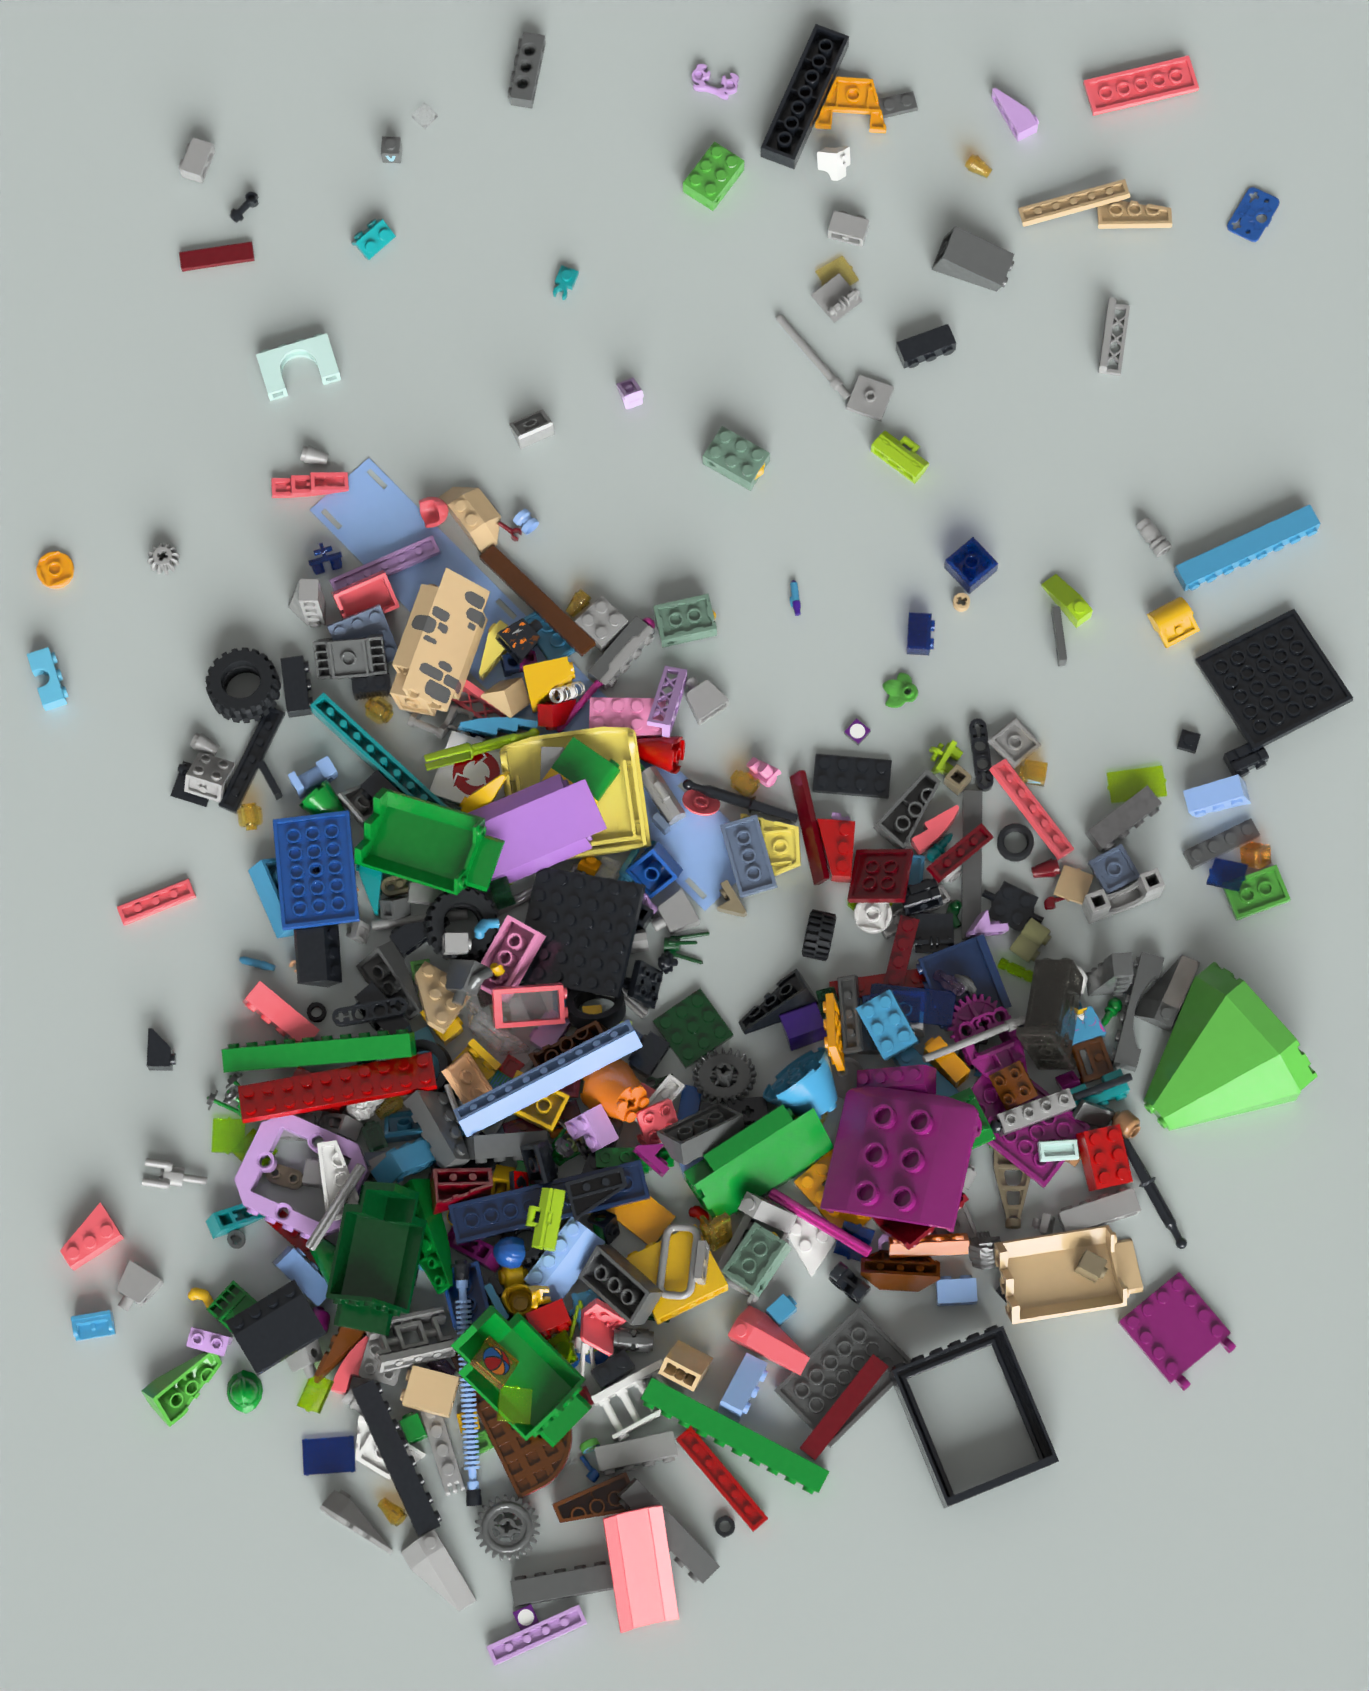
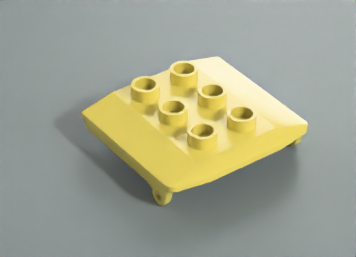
(623, 802)

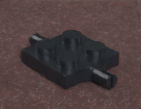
(1012, 906)

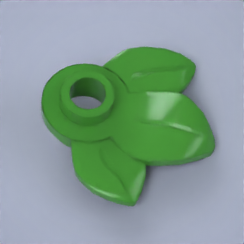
(897, 690)

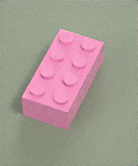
(625, 713)
(513, 949)

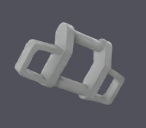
(414, 720)

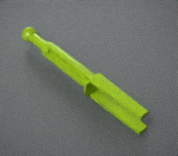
(467, 751)

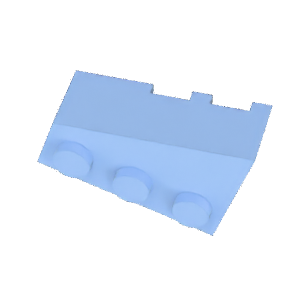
(743, 1387)

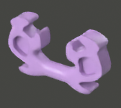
(729, 85)

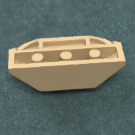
(474, 515)

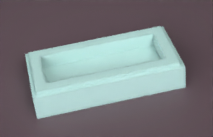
(1058, 1150)

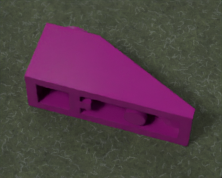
(475, 1250)

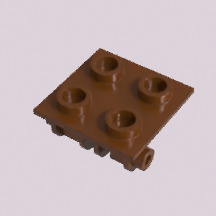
(1013, 1085)

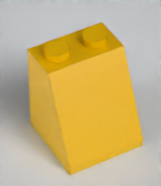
(544, 677)

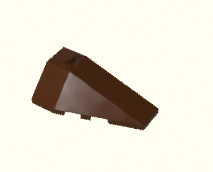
(340, 1347)

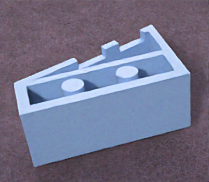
(1217, 796)

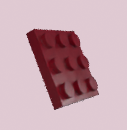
(880, 876)

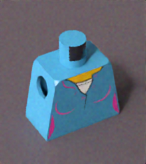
(1087, 1025)

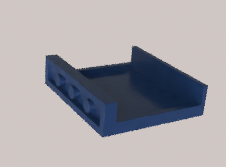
(968, 959)

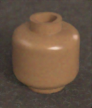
(1128, 1122)

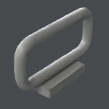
(698, 1261)

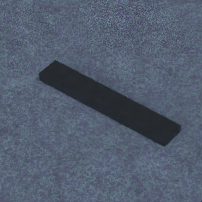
(248, 765)

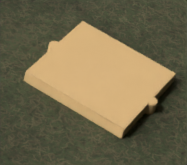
(1073, 884)

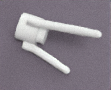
(583, 1349)

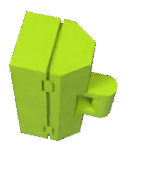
(898, 457)
(550, 1211)

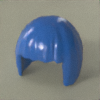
(509, 1252)

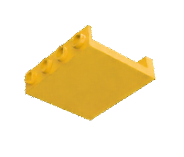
(677, 1275)

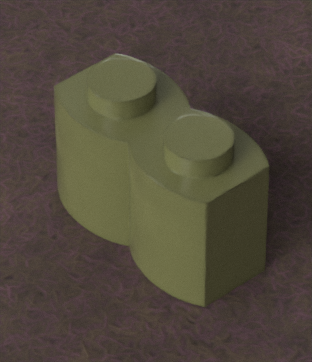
(1030, 941)

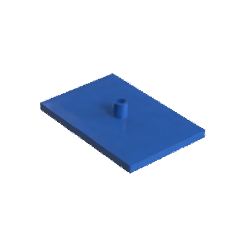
(312, 846)

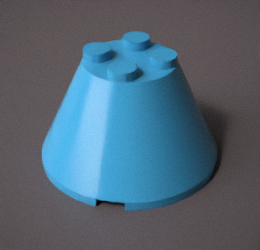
(805, 1085)

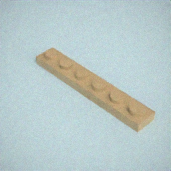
(1074, 202)

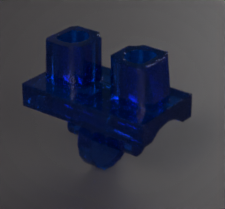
(317, 564)

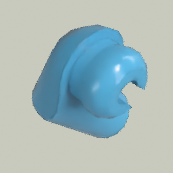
(483, 925)

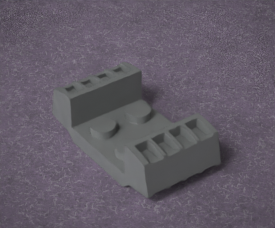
(350, 657)

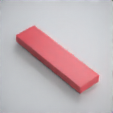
(156, 901)

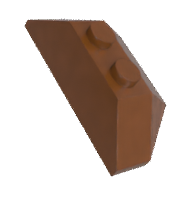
(899, 1273)

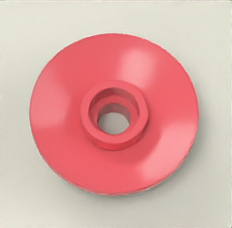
(699, 803)

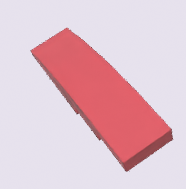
(309, 485)

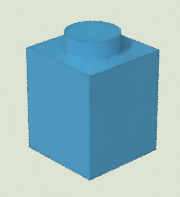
(782, 1309)

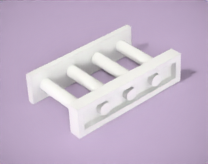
(621, 1390)

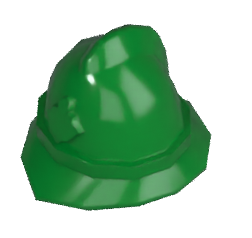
(244, 1391)

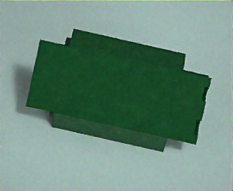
(376, 1257)

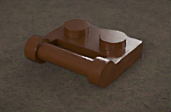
(1097, 1057)

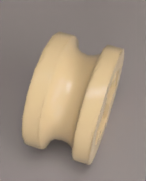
(960, 607)

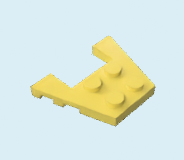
(781, 843)

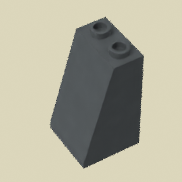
(973, 260)

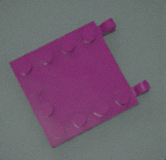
(1175, 1329)

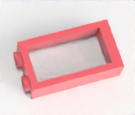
(529, 1005)

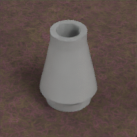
(313, 455)
(204, 744)

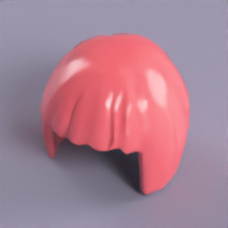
(433, 511)

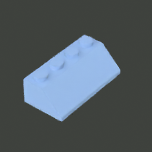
(562, 1267)

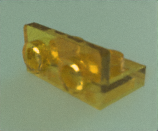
(716, 1232)

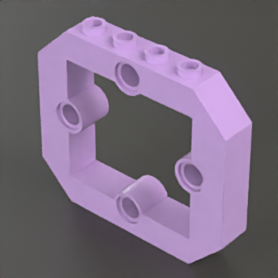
(263, 1147)

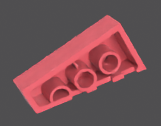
(279, 1013)

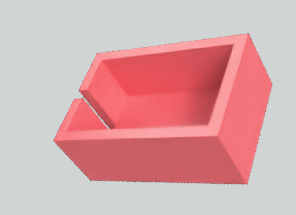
(366, 594)

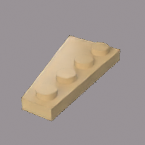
(1133, 215)

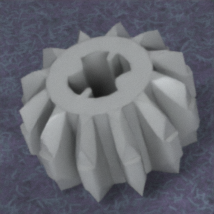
(161, 553)

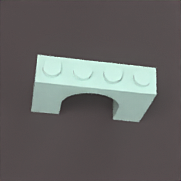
(315, 348)

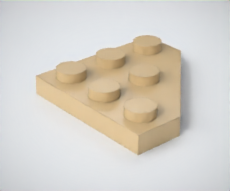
(435, 997)

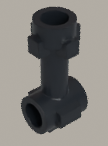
(251, 201)

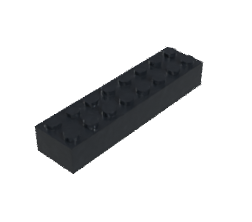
(804, 96)

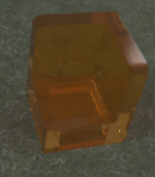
(1256, 855)

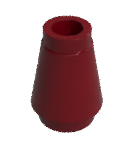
(1046, 869)

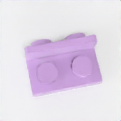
(208, 1341)

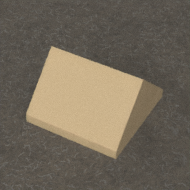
(508, 696)

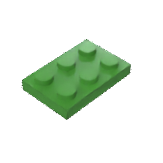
(1258, 893)

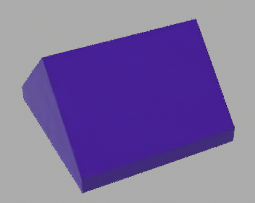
(803, 1026)

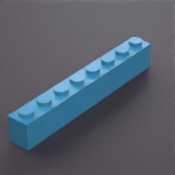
(1247, 548)

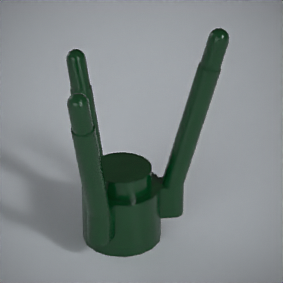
(674, 943)

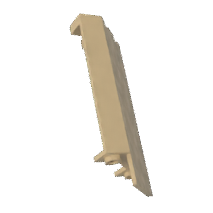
(1042, 1279)

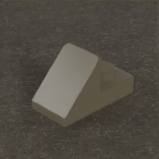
(732, 906)

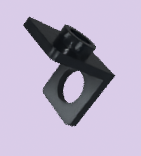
(609, 1225)

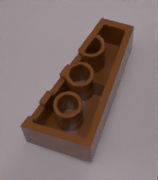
(567, 1043)
(593, 1501)

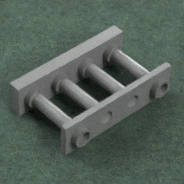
(745, 1225)

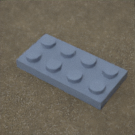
(748, 856)

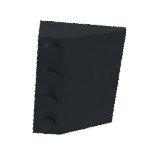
(276, 1327)

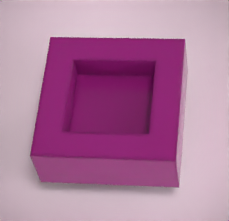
(1067, 1080)

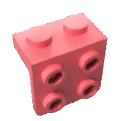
(654, 1119)
(598, 1326)

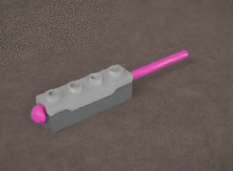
(616, 659)

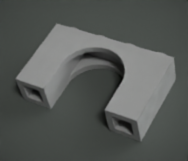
(1100, 906)

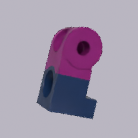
(511, 667)

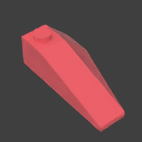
(763, 1336)

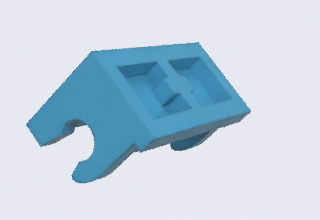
(93, 1325)

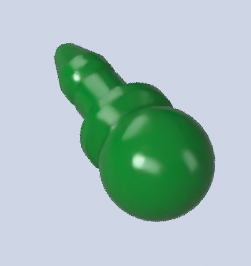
(1113, 1007)

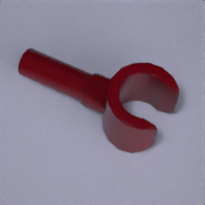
(510, 530)
(1049, 903)

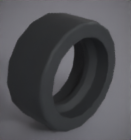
(1015, 827)

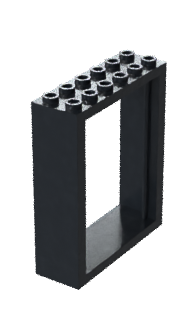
(1020, 1391)

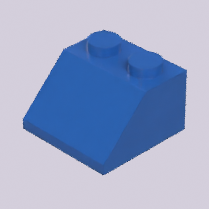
(654, 869)

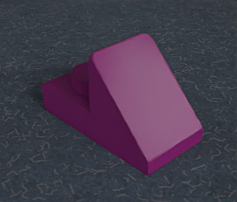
(647, 1154)

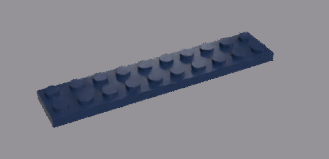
(509, 1209)

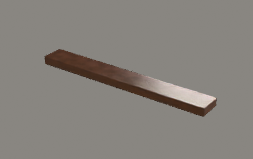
(537, 600)

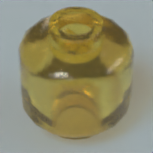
(379, 710)
(250, 816)

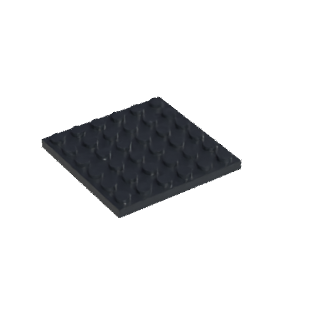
(1273, 680)
(586, 930)

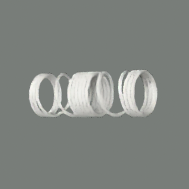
(561, 690)

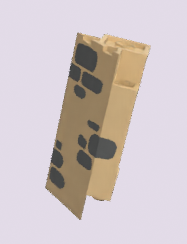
(439, 644)

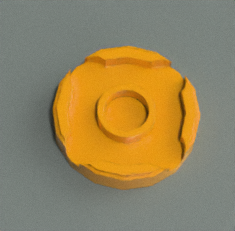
(55, 569)

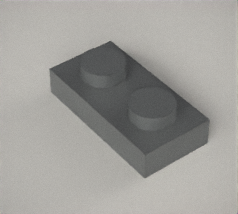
(898, 104)

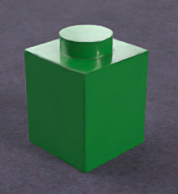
(413, 1428)

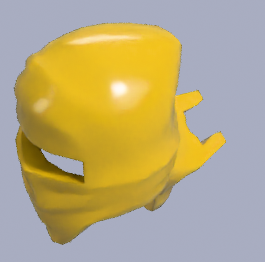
(524, 1298)

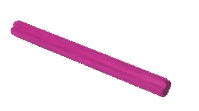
(819, 1222)

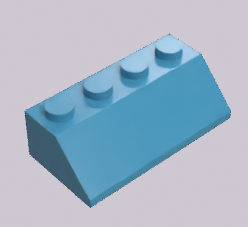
(266, 883)

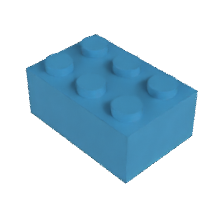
(888, 1025)

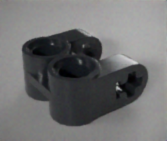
(847, 1282)

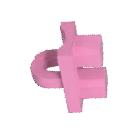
(764, 772)

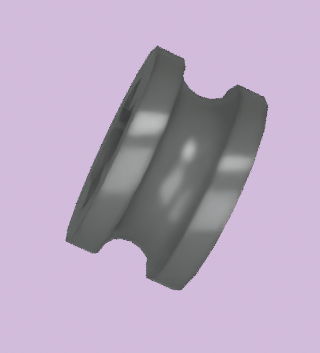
(231, 1242)

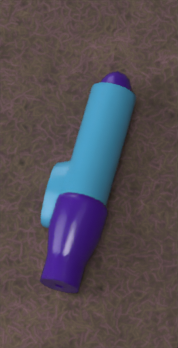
(794, 599)

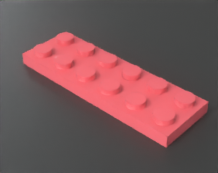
(1141, 85)

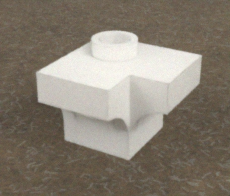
(834, 161)

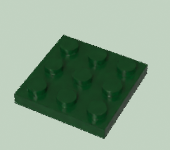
(693, 1028)

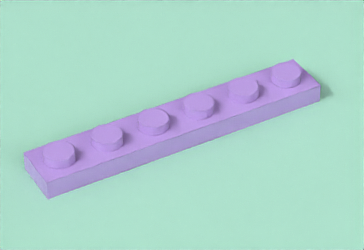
(390, 563)

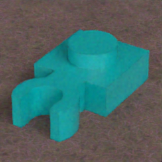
(565, 279)

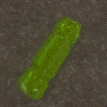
(1015, 969)

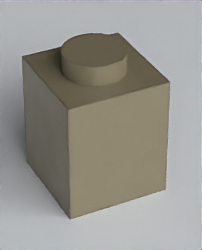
(957, 779)
(1091, 1266)

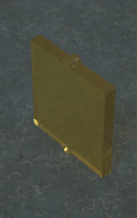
(836, 267)

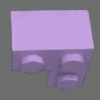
(594, 1127)

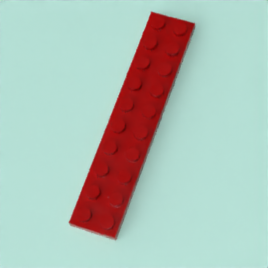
(336, 1087)

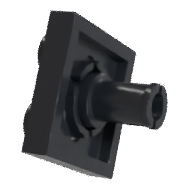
(644, 984)

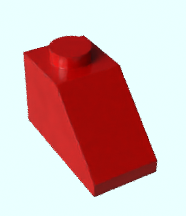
(554, 714)

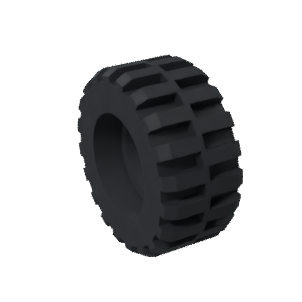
(229, 667)
(468, 899)

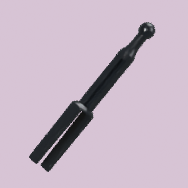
(739, 800)
(1154, 1194)

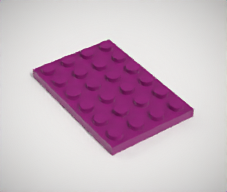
(1021, 1146)

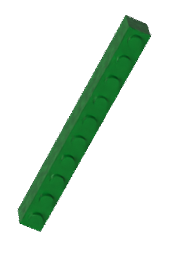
(319, 1052)
(734, 1435)

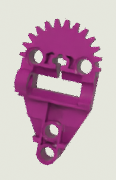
(982, 1011)

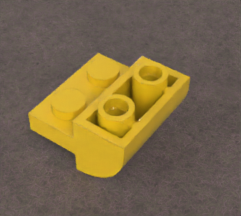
(1173, 621)

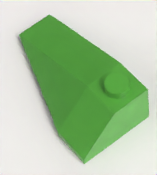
(176, 1389)

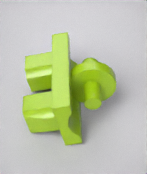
(941, 765)

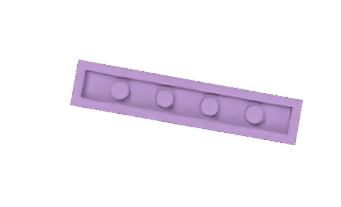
(536, 1635)

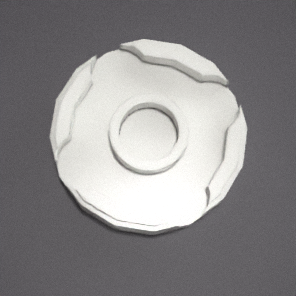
(873, 917)

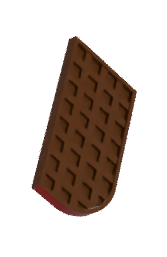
(527, 1463)

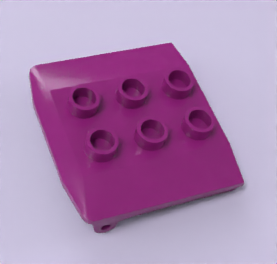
(901, 1156)

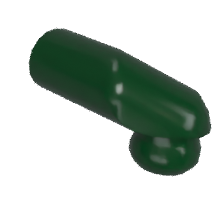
(955, 907)

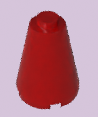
(662, 752)

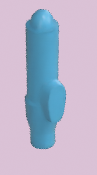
(257, 963)

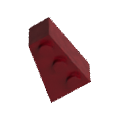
(458, 1185)

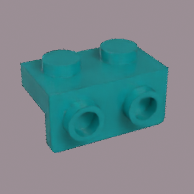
(373, 238)

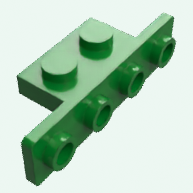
(615, 1156)

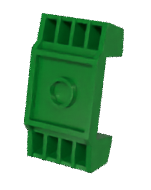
(230, 1303)

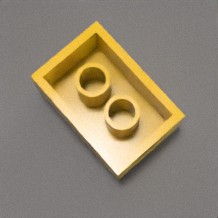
(545, 1111)

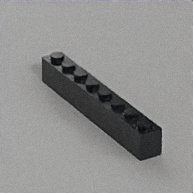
(395, 1457)

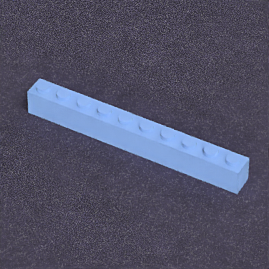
(547, 1078)

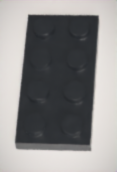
(852, 776)

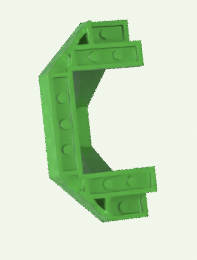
(1225, 1056)

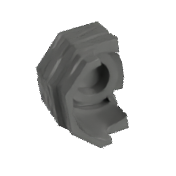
(982, 1250)

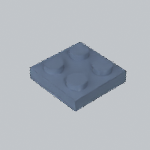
(1114, 869)

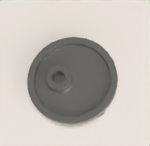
(846, 1079)

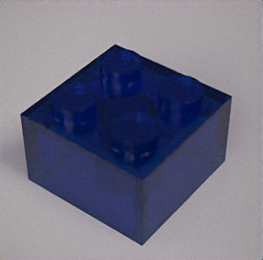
(971, 565)

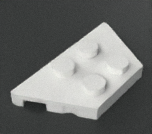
(810, 1242)
(368, 1453)

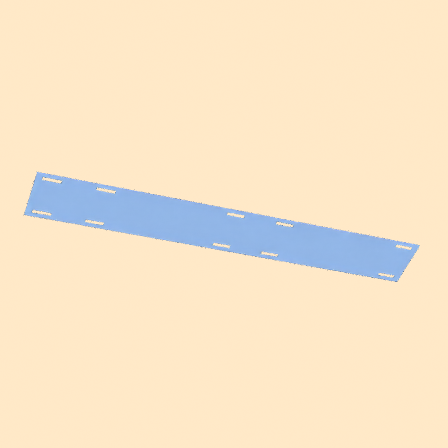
(386, 520)

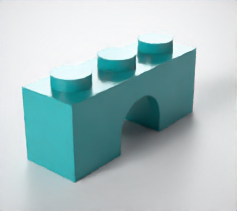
(1118, 1092)

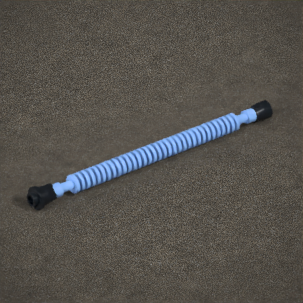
(473, 1493)

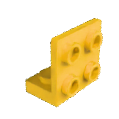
(483, 1059)

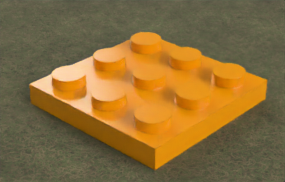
(832, 1025)

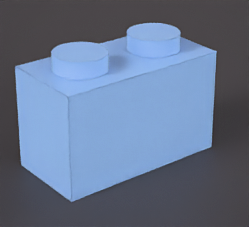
(956, 1291)

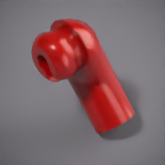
(697, 1211)

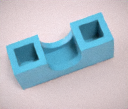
(43, 663)

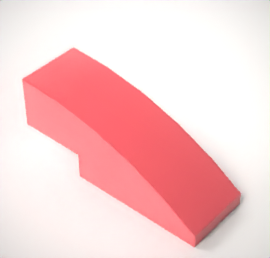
(934, 830)
(349, 1368)

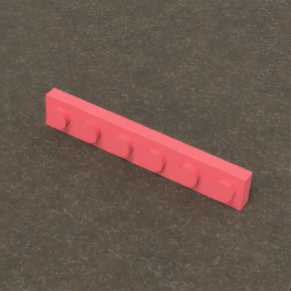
(1031, 809)

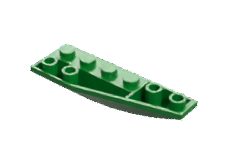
(435, 1250)

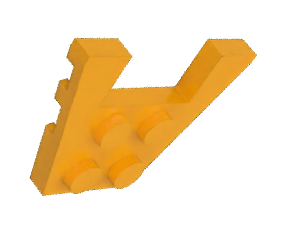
(855, 97)

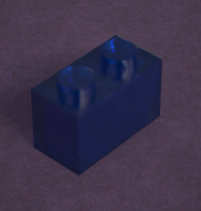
(919, 634)

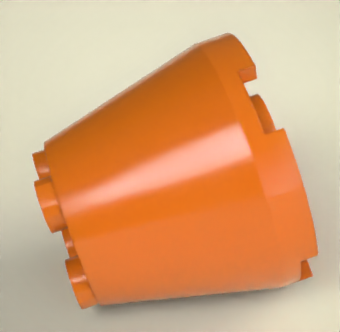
(617, 1091)

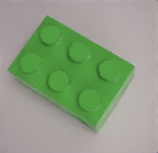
(713, 176)

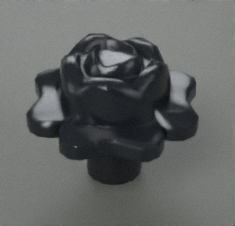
(666, 962)

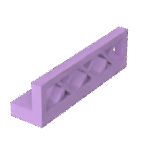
(673, 703)

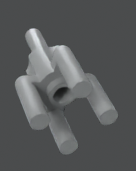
(170, 1175)

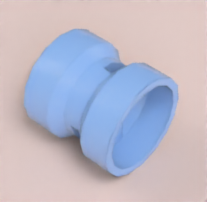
(525, 521)

